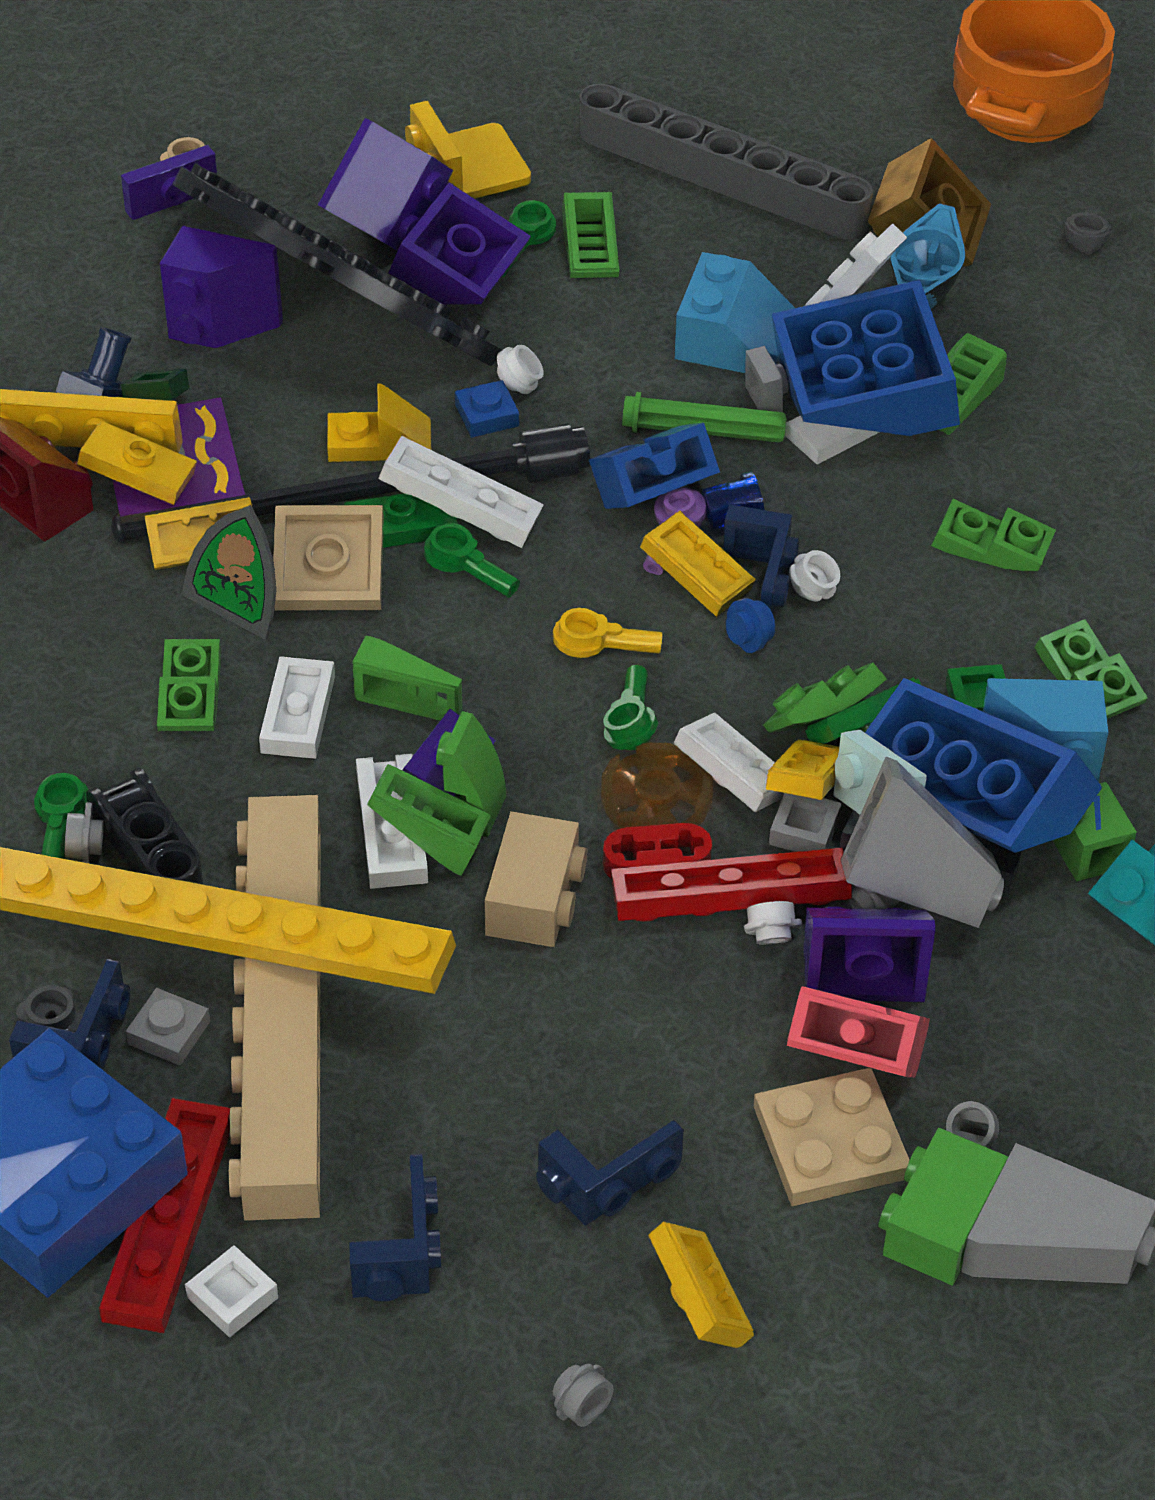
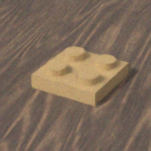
(328, 557)
(831, 1136)

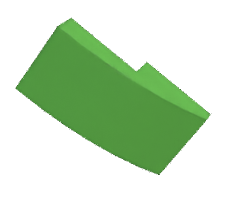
(1008, 543)
(1078, 655)
(189, 685)
(806, 705)
(472, 767)

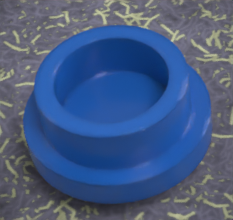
(750, 624)

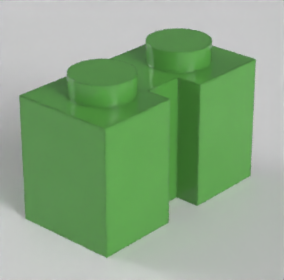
(940, 1204)

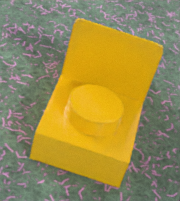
(375, 434)

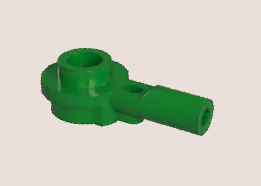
(534, 219)
(455, 550)
(629, 720)
(53, 801)

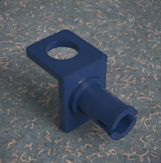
(103, 370)

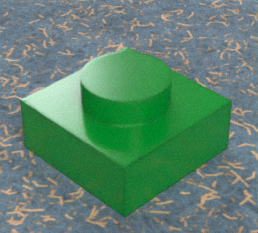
(970, 683)

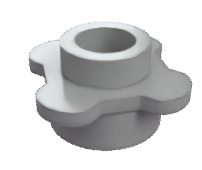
(83, 835)

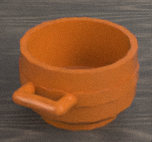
(1033, 66)

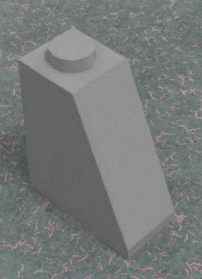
(920, 852)
(1059, 1225)

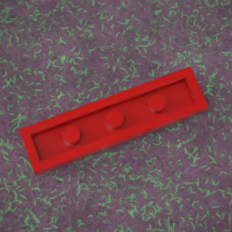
(729, 884)
(162, 1238)

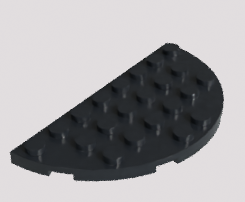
(335, 261)

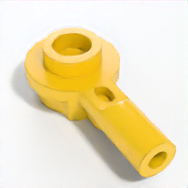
(586, 633)

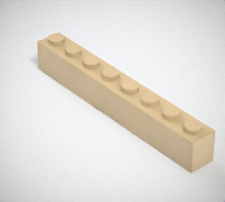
(278, 1025)

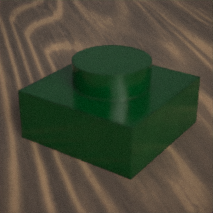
(156, 385)

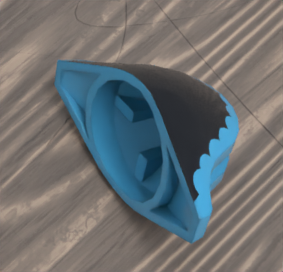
(931, 253)

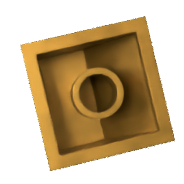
(919, 183)

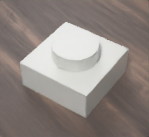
(231, 1291)

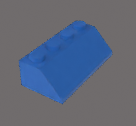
(985, 770)

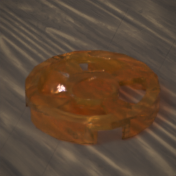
(654, 787)

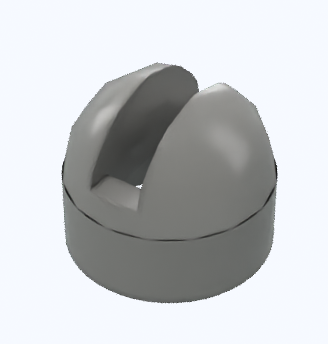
(977, 1114)

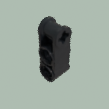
(145, 829)

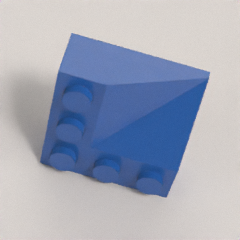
(869, 362)
(74, 1161)

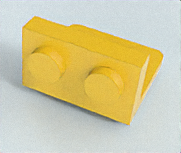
(480, 156)

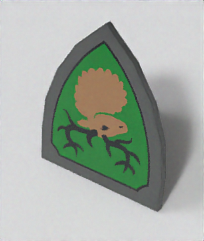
(234, 572)

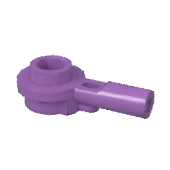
(683, 499)

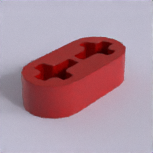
(655, 845)

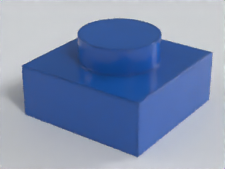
(486, 408)

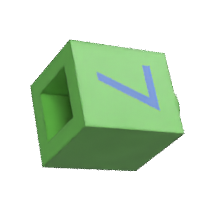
(1097, 837)

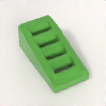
(590, 208)
(979, 362)
(403, 681)
(436, 822)

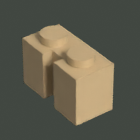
(533, 879)

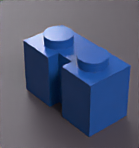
(655, 467)

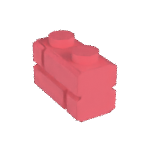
(858, 1032)

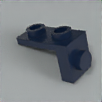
(763, 538)
(92, 1036)
(592, 1192)
(400, 1266)

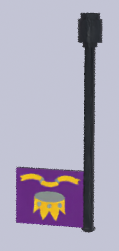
(206, 438)

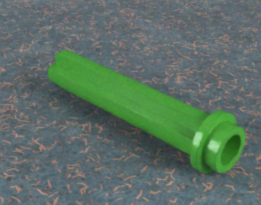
(718, 420)

